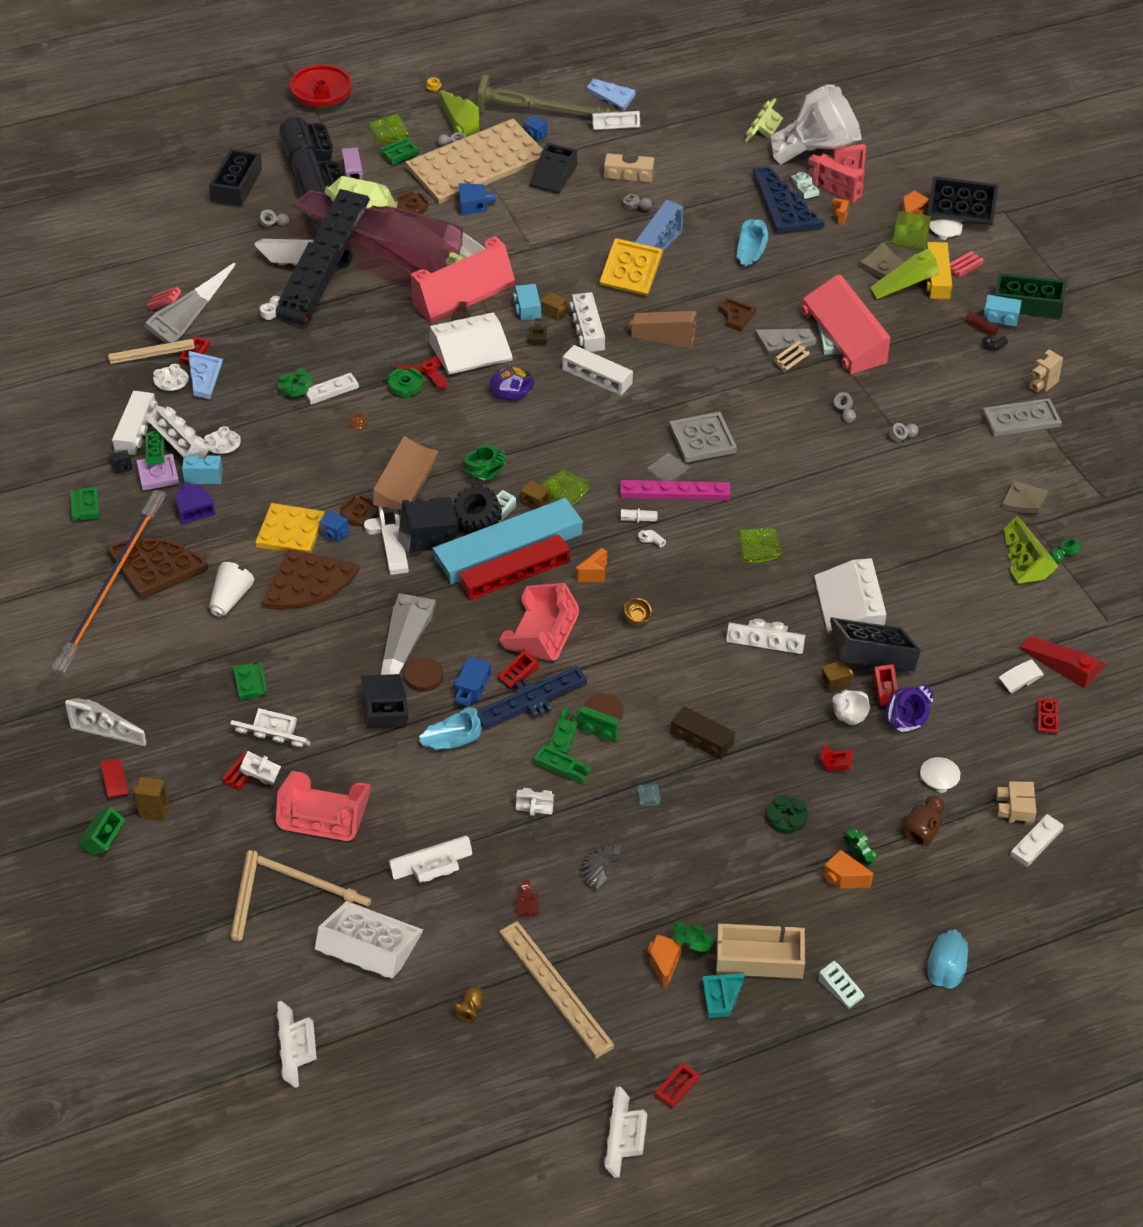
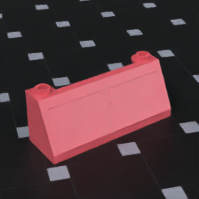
(466, 281)
(848, 325)

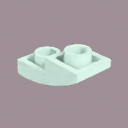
(804, 185)

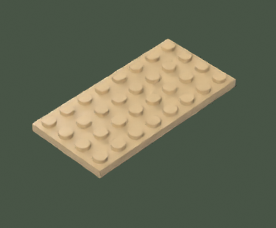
(475, 160)

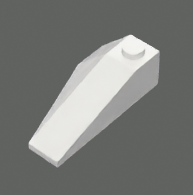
(98, 720)

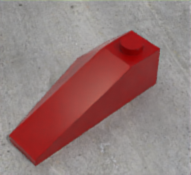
(1070, 663)

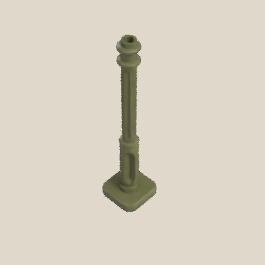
(488, 94)

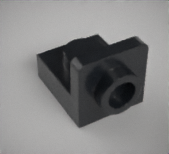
(121, 461)

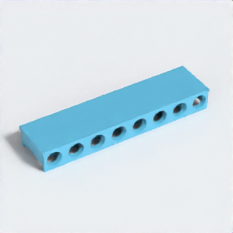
(508, 537)

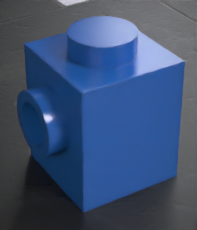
(536, 128)
(334, 526)

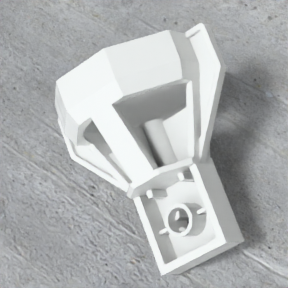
(821, 123)

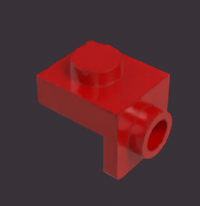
(836, 760)

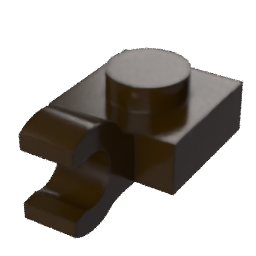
(462, 313)
(537, 334)

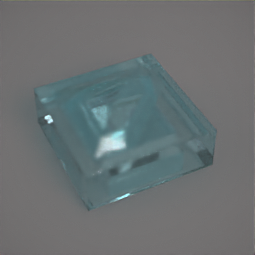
(649, 794)

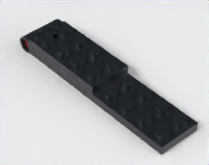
(321, 258)

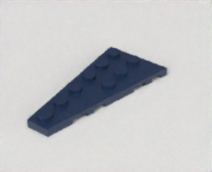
(784, 206)

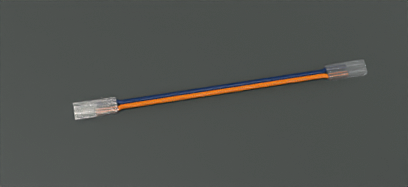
(71, 648)

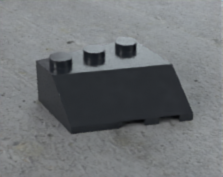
(426, 523)

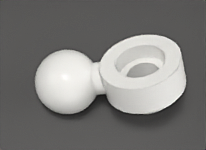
(268, 310)

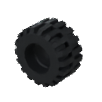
(474, 498)

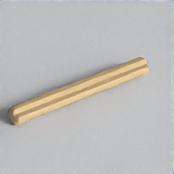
(151, 351)
(244, 896)

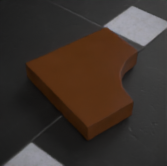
(737, 313)

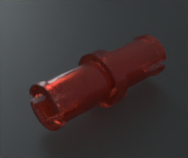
(982, 323)

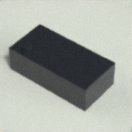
(235, 177)

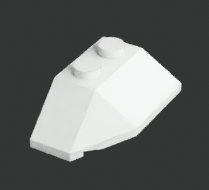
(282, 250)

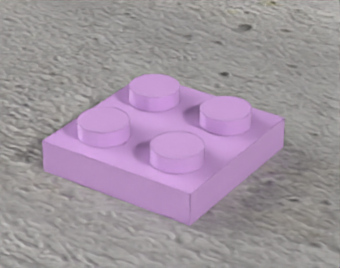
(158, 474)

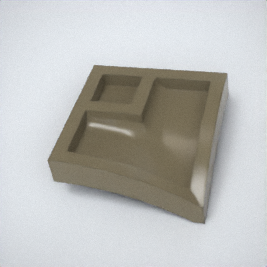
(881, 261)
(1024, 498)

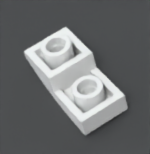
(1021, 675)

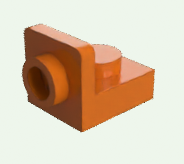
(841, 208)

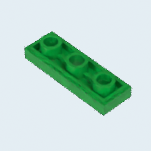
(155, 448)

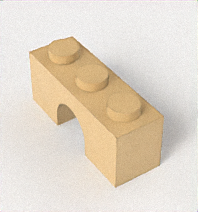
(639, 171)

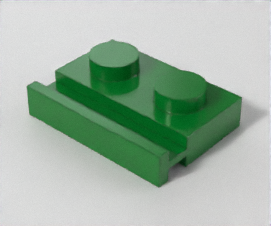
(399, 151)
(85, 504)
(250, 681)
(599, 724)

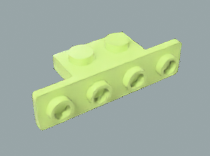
(766, 123)

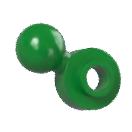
(1068, 547)

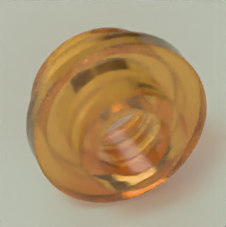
(358, 420)

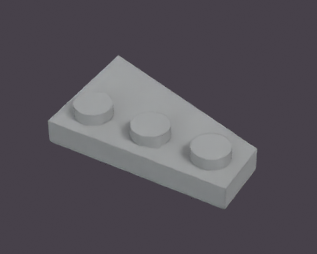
(778, 340)

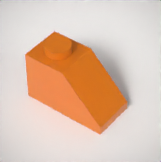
(915, 203)
(847, 872)
(664, 957)

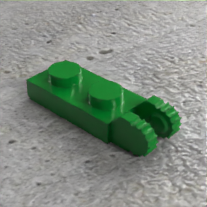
(564, 731)
(561, 764)

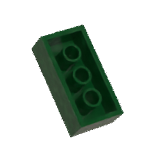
(1037, 294)

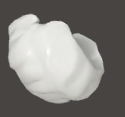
(851, 706)

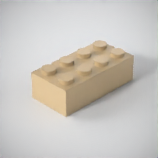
(758, 951)

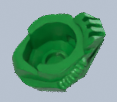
(484, 462)

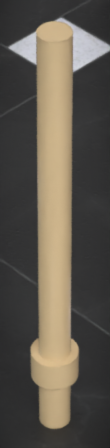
(349, 894)

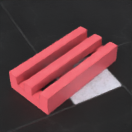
(963, 262)
(164, 298)

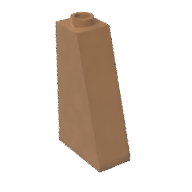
(665, 327)

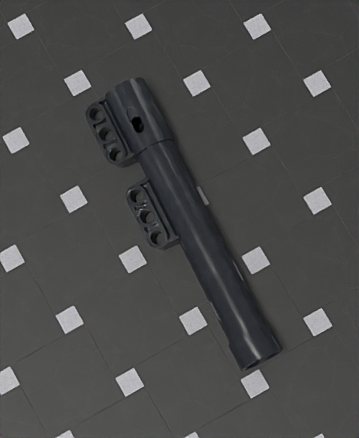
(312, 164)

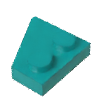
(721, 993)

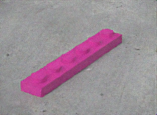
(675, 490)

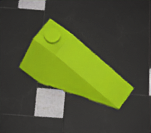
(461, 113)
(910, 272)
(1027, 555)

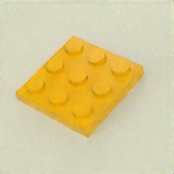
(631, 267)
(289, 528)

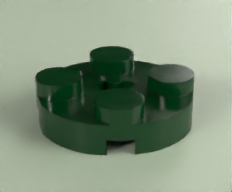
(789, 805)

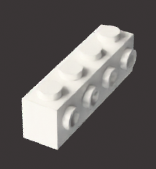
(587, 322)
(177, 432)

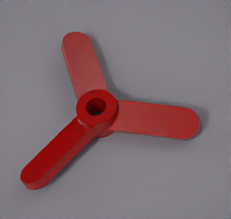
(429, 369)

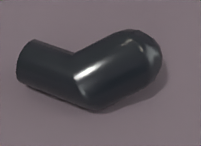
(994, 345)

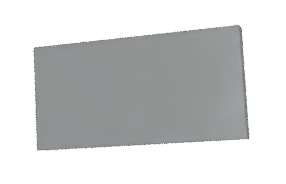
(1021, 417)

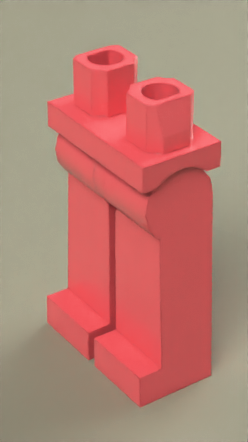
(836, 177)

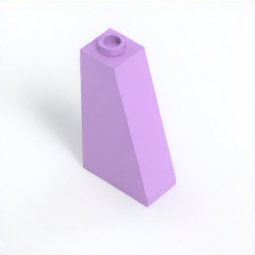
(352, 163)

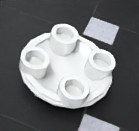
(945, 228)
(170, 377)
(222, 440)
(940, 773)

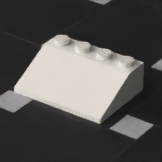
(470, 343)
(851, 593)
(367, 939)

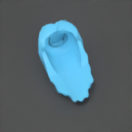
(752, 241)
(453, 731)
(948, 959)

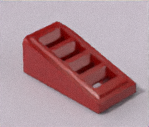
(519, 661)

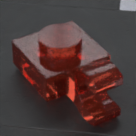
(527, 902)

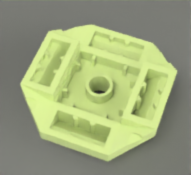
(378, 194)

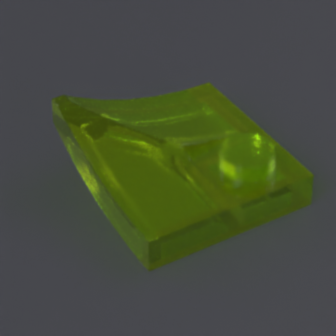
(389, 129)
(567, 486)
(759, 545)

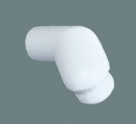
(651, 536)

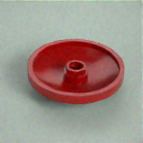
(320, 85)

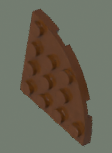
(157, 564)
(307, 580)

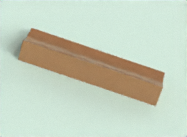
(404, 474)

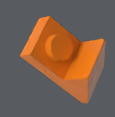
(592, 568)

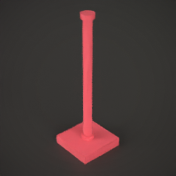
(850, 156)

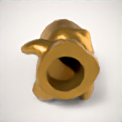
(470, 1005)

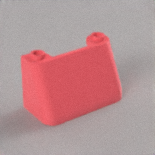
(546, 623)
(320, 811)

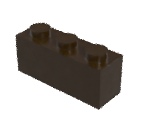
(702, 732)

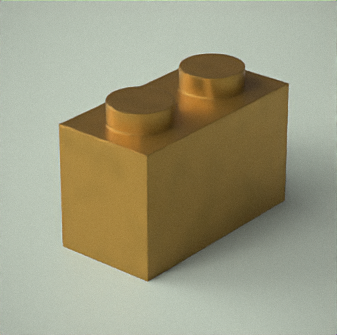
(151, 798)

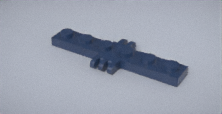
(531, 697)

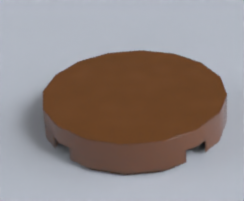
(413, 202)
(359, 510)
(423, 674)
(606, 704)

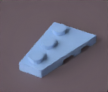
(612, 93)
(204, 373)

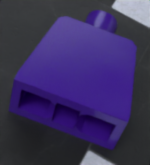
(194, 503)

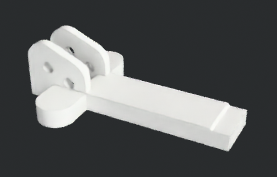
(394, 550)

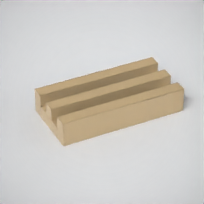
(801, 349)

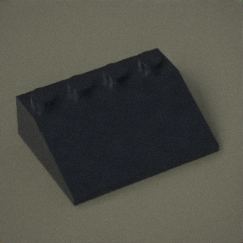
(962, 200)
(874, 644)

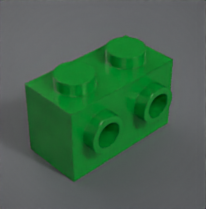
(101, 831)

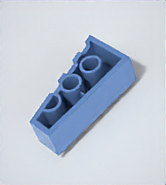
(663, 227)

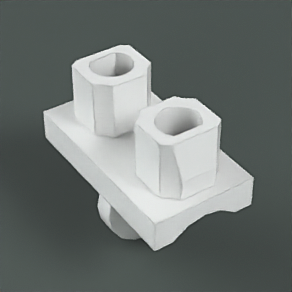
(259, 768)
(535, 801)

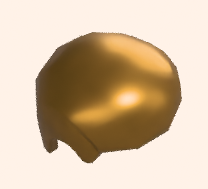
(637, 611)

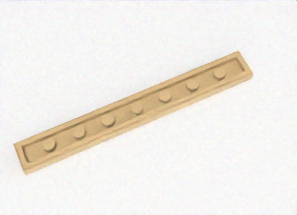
(556, 990)

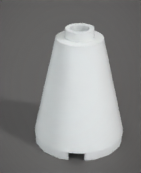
(229, 588)

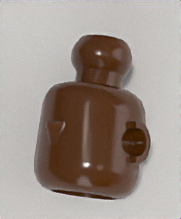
(924, 821)

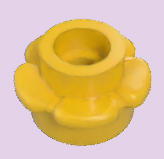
(433, 84)

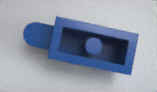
(472, 681)

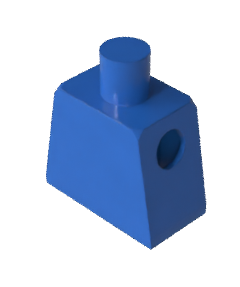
(474, 198)

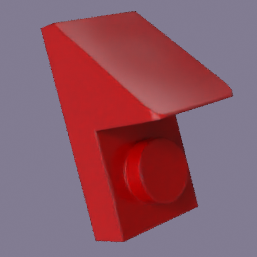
(885, 683)

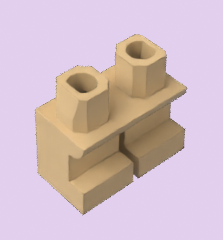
(1046, 372)
(1020, 802)

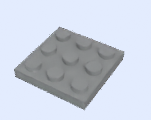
(702, 437)

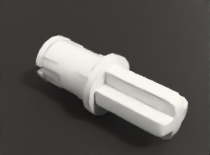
(638, 515)

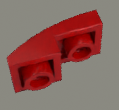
(1047, 715)
(114, 778)

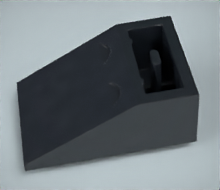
(554, 167)
(384, 701)

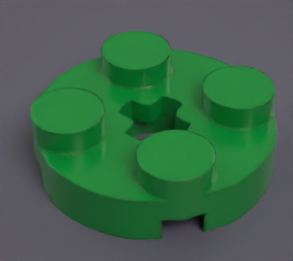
(295, 383)
(407, 389)
(857, 845)
(692, 935)

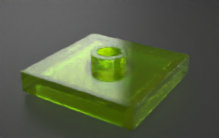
(911, 230)

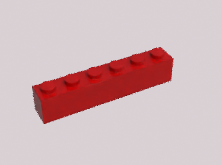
(514, 567)

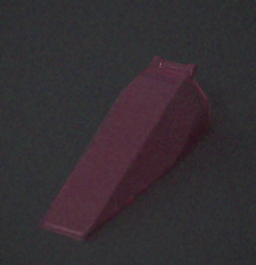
(396, 233)

